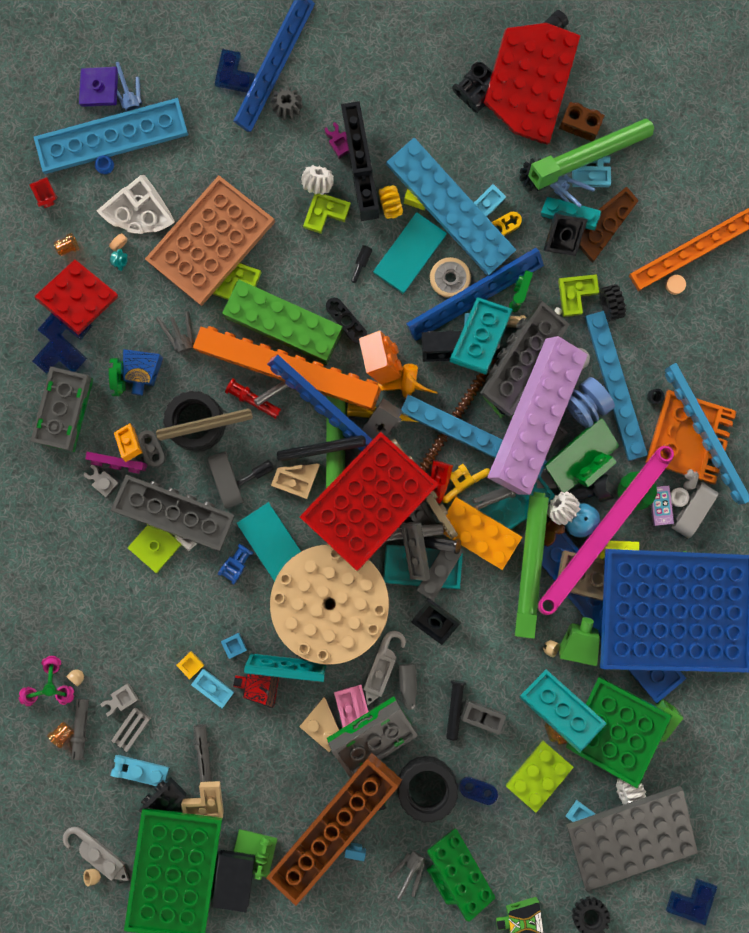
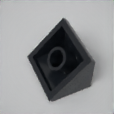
(565, 233)
(435, 621)

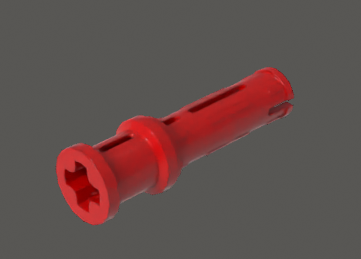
(245, 394)

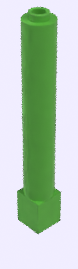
(550, 169)
(334, 460)
(531, 565)

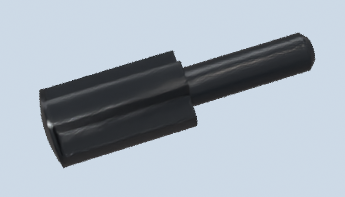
(361, 261)
(258, 472)

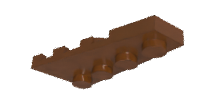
(612, 216)

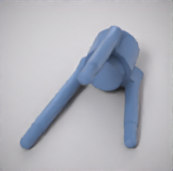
(129, 100)
(561, 187)

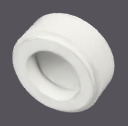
(679, 497)

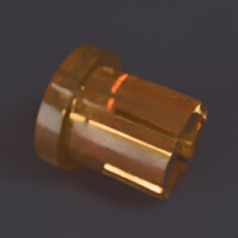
(66, 244)
(60, 734)

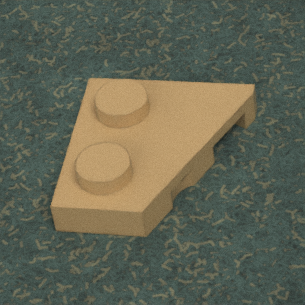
(296, 479)
(320, 724)

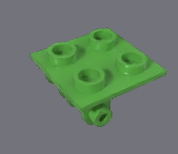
(259, 845)

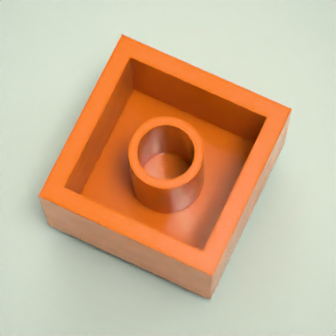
(380, 357)

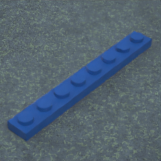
(273, 64)
(483, 289)
(319, 401)

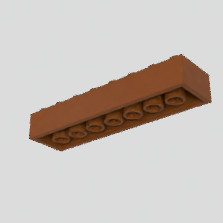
(334, 829)

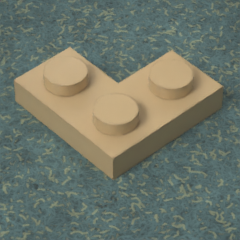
(208, 804)

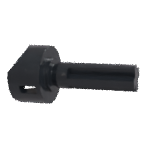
(597, 489)

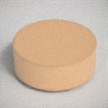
(118, 242)
(675, 284)

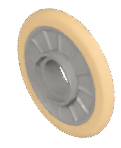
(453, 266)

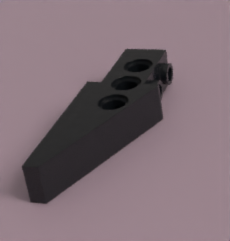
(360, 161)

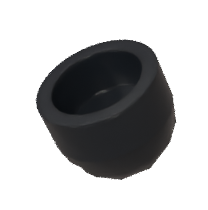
(658, 397)

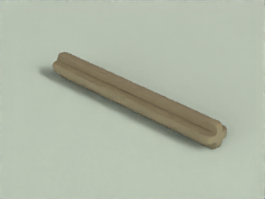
(204, 424)

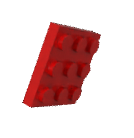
(76, 296)

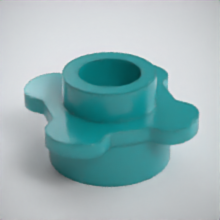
(118, 259)

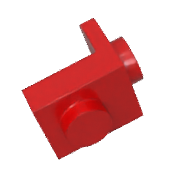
(43, 192)

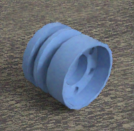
(589, 402)

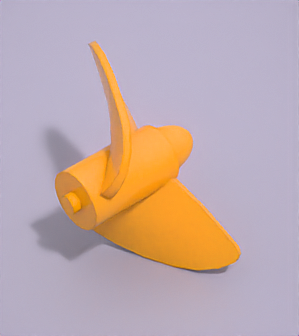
(407, 382)

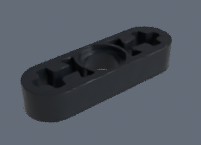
(333, 313)

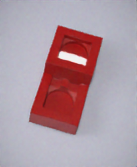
(441, 474)

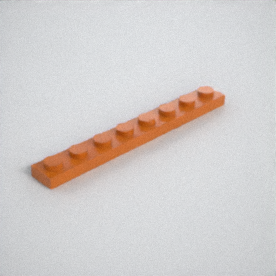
(690, 250)

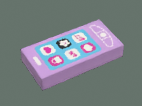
(662, 507)

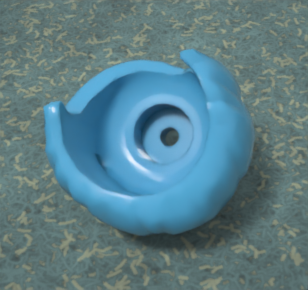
(579, 526)

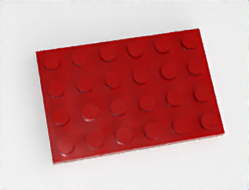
(369, 501)

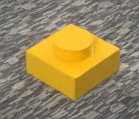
(190, 665)

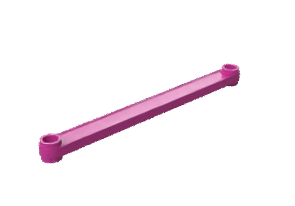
(605, 530)

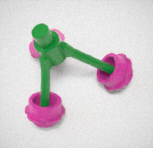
(63, 694)

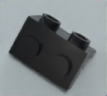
(165, 798)

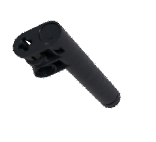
(473, 88)

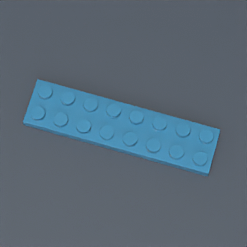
(110, 136)
(450, 206)

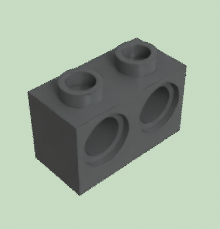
(483, 717)

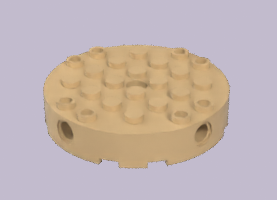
(301, 611)

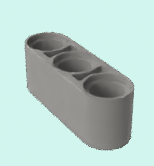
(695, 511)

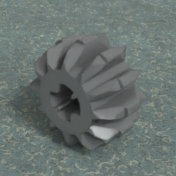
(287, 108)

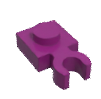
(338, 141)

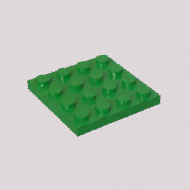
(630, 735)

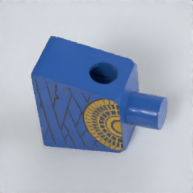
(140, 369)

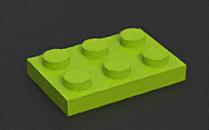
(539, 776)

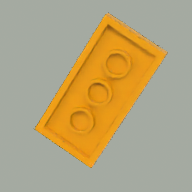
(482, 533)

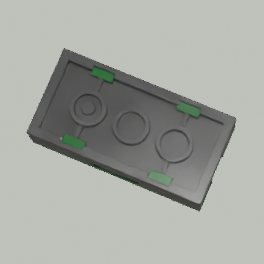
(62, 409)
(375, 732)

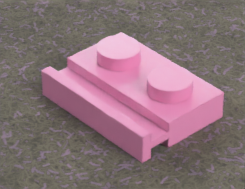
(350, 704)

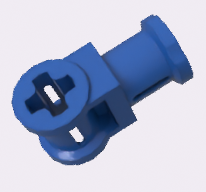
(235, 564)

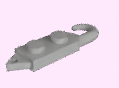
(382, 667)
(97, 855)

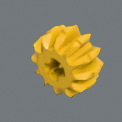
(390, 202)

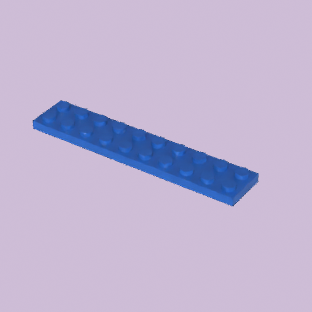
(654, 682)

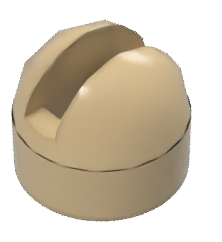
(552, 648)
(76, 677)
(91, 877)

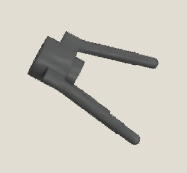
(182, 342)
(415, 863)

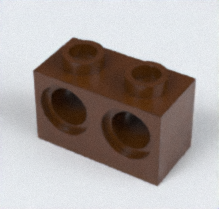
(579, 126)

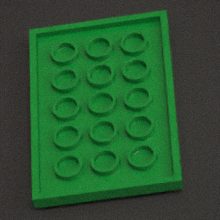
(172, 872)

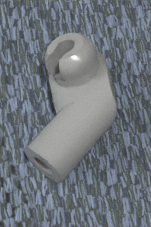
(693, 479)

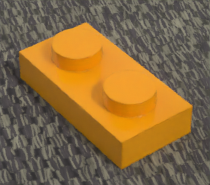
(127, 442)

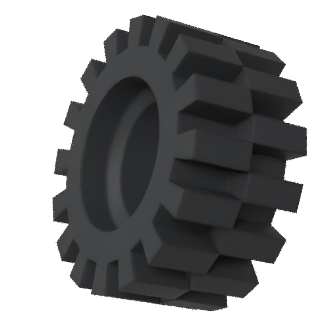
(612, 302)
(590, 904)

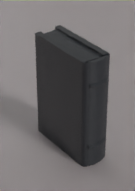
(233, 880)

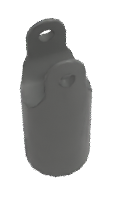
(408, 684)

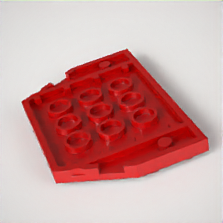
(531, 78)

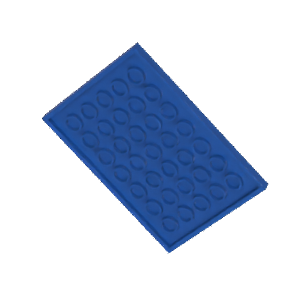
(675, 611)

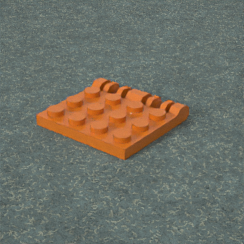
(677, 432)

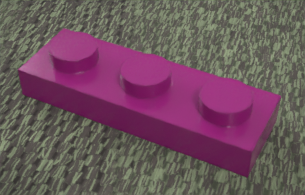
(115, 463)

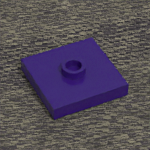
(98, 86)

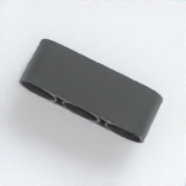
(225, 480)

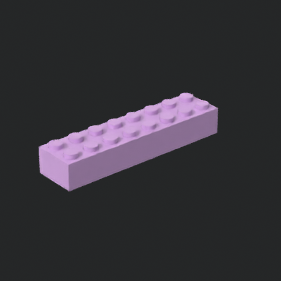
(537, 416)

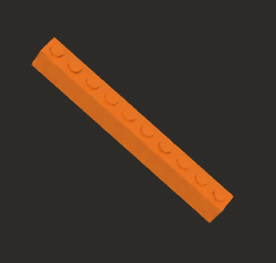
(255, 358)

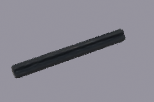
(321, 448)

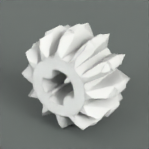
(317, 180)
(563, 508)
(629, 793)

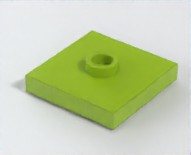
(154, 547)

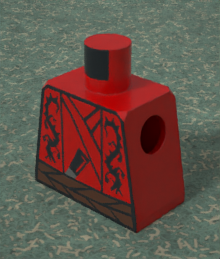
(258, 688)

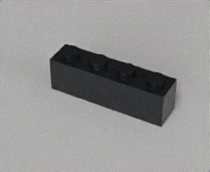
(440, 345)

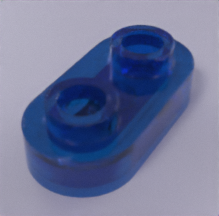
(478, 790)

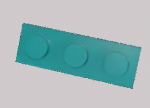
(554, 205)

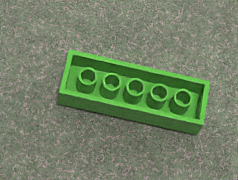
(282, 321)

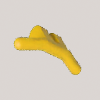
(469, 480)

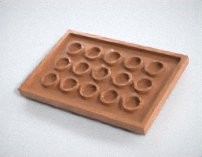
(210, 240)

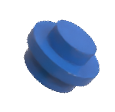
(104, 164)

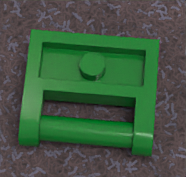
(521, 288)

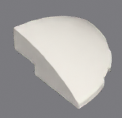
(137, 208)

